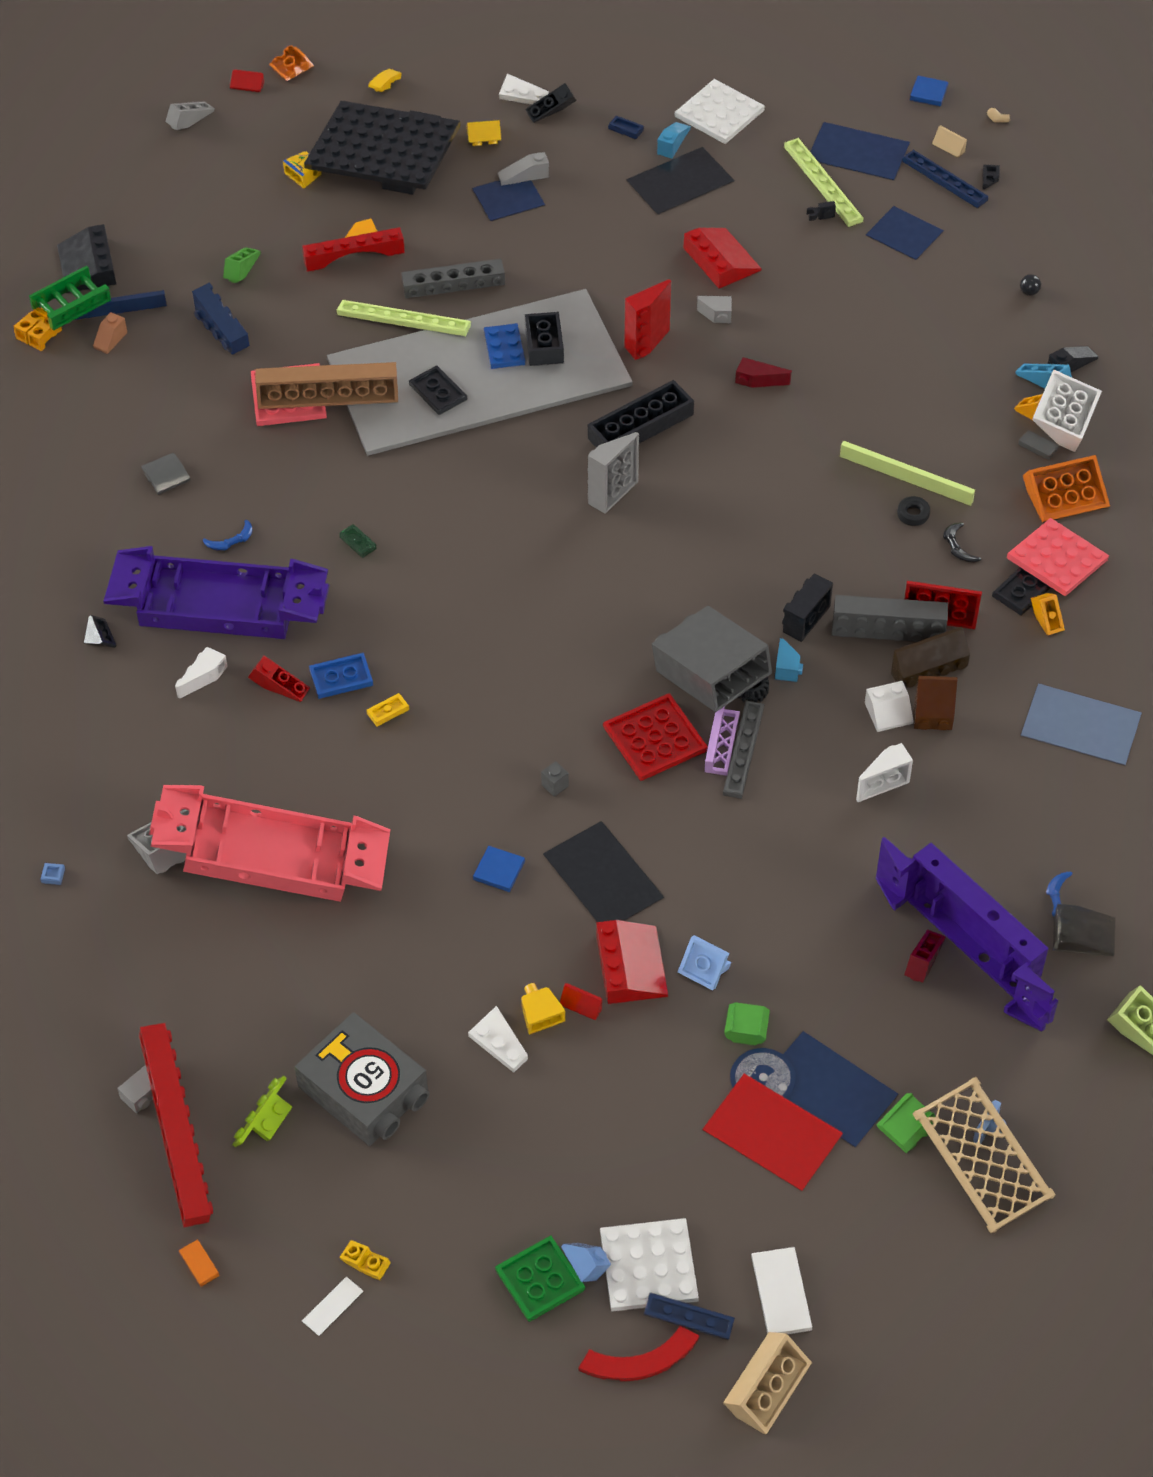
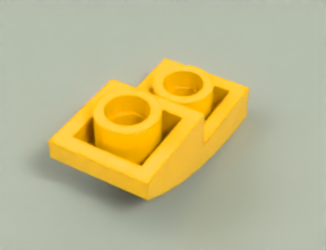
(384, 79)
(364, 1260)

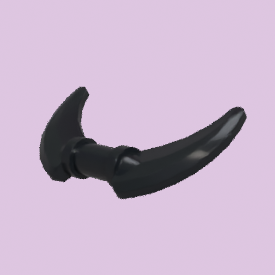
(949, 535)

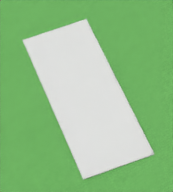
(332, 1306)

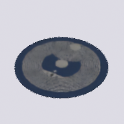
(766, 1067)

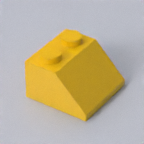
(484, 132)

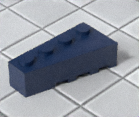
(219, 319)

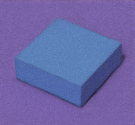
(52, 873)

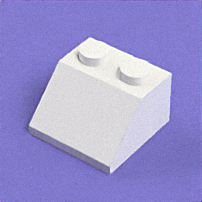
(889, 706)

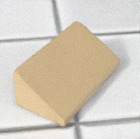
(950, 141)

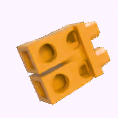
(35, 329)

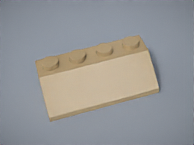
(768, 1382)

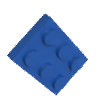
(504, 346)
(341, 675)

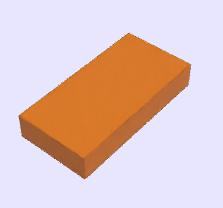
(199, 1263)

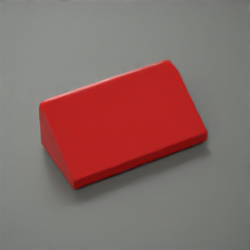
(247, 80)
(581, 1001)

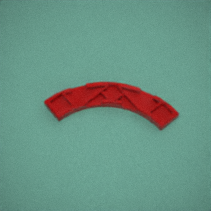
(642, 1365)

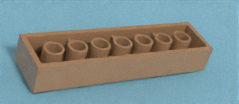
(326, 385)

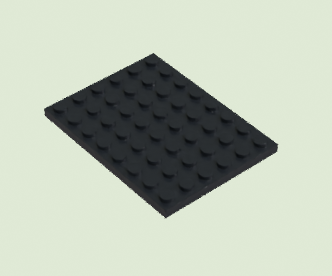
(382, 144)

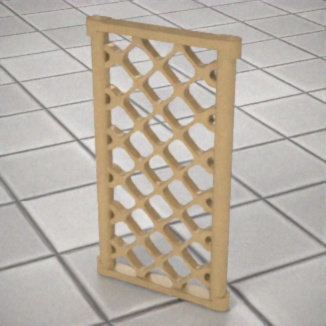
(937, 1139)

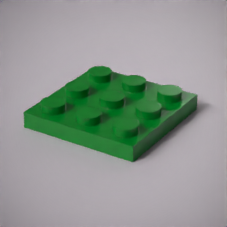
(540, 1278)

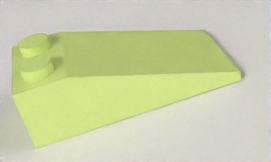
(1135, 1018)

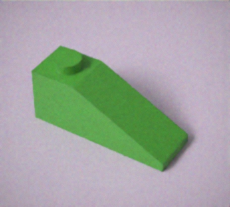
(239, 264)

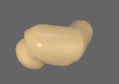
(997, 117)

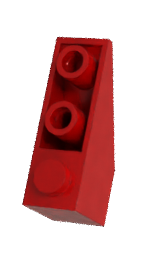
(278, 680)

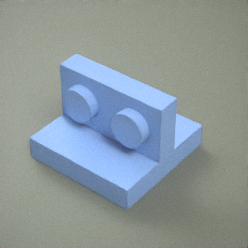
(704, 962)

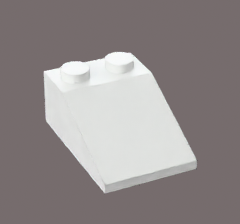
(887, 772)

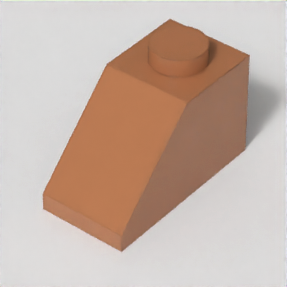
(110, 332)

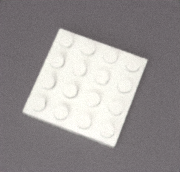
(719, 111)
(648, 1260)

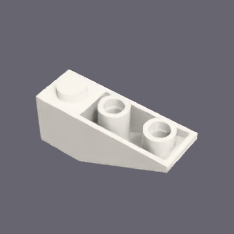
(203, 671)

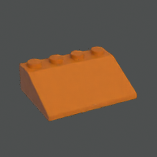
(1066, 488)

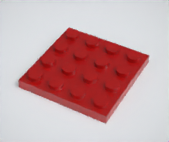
(655, 737)

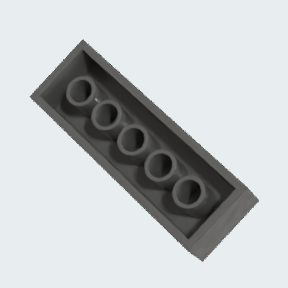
(888, 618)

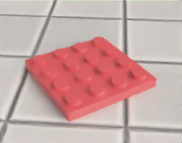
(286, 415)
(1057, 557)

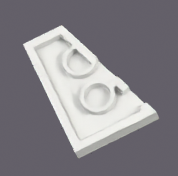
(520, 91)
(499, 1040)

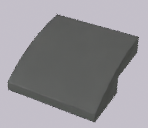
(165, 473)

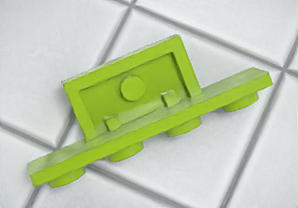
(267, 1116)

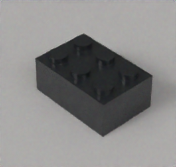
(544, 338)
(807, 607)

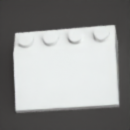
(1066, 409)

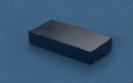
(626, 127)

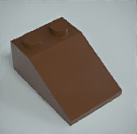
(935, 703)

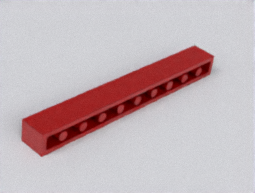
(174, 1125)

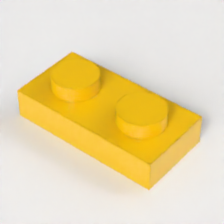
(387, 709)

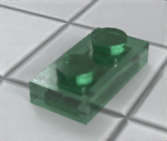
(357, 540)

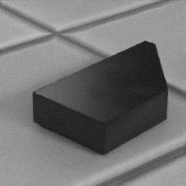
(990, 175)

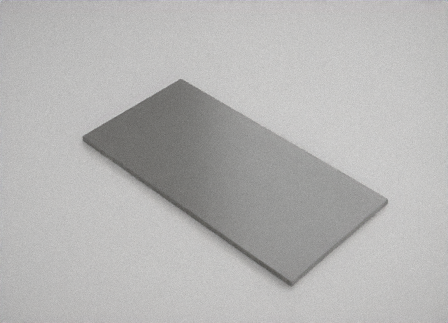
(492, 394)

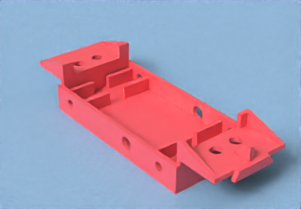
(269, 847)

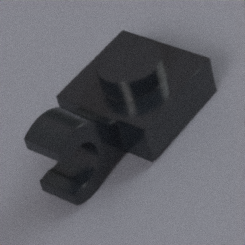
(823, 211)

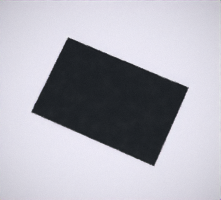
(680, 180)
(603, 874)

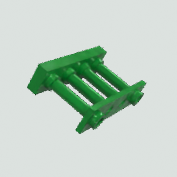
(76, 308)

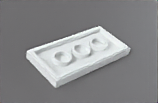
(781, 1291)

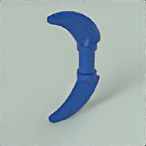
(227, 543)
(1054, 888)

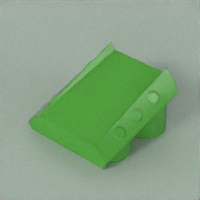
(747, 1023)
(901, 1125)

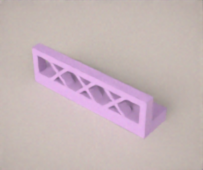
(714, 741)

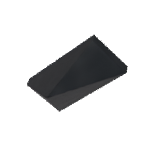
(99, 632)

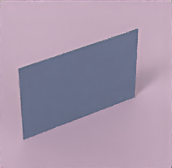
(1081, 724)

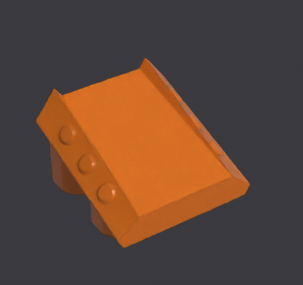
(291, 63)

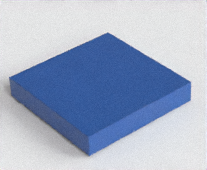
(929, 90)
(499, 868)

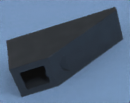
(551, 103)

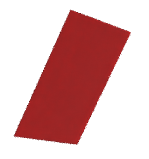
(772, 1131)

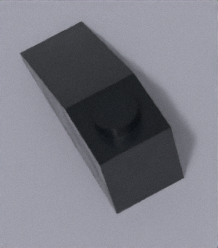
(1073, 356)

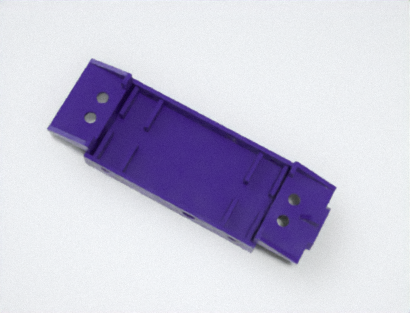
(216, 594)
(973, 924)

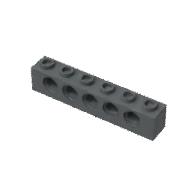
(453, 278)

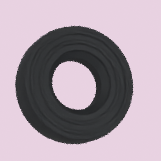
(917, 502)

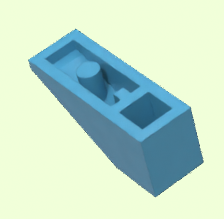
(671, 139)
(1040, 373)

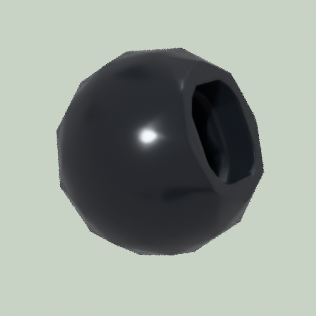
(1030, 284)

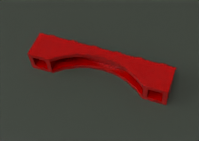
(320, 254)

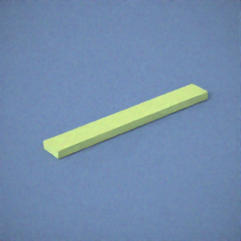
(823, 181)
(404, 318)
(907, 473)

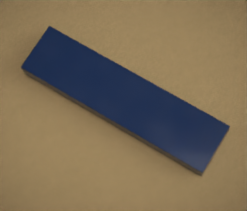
(689, 1316)

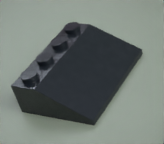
(91, 250)

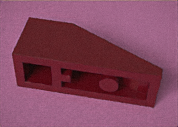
(759, 374)
(924, 956)

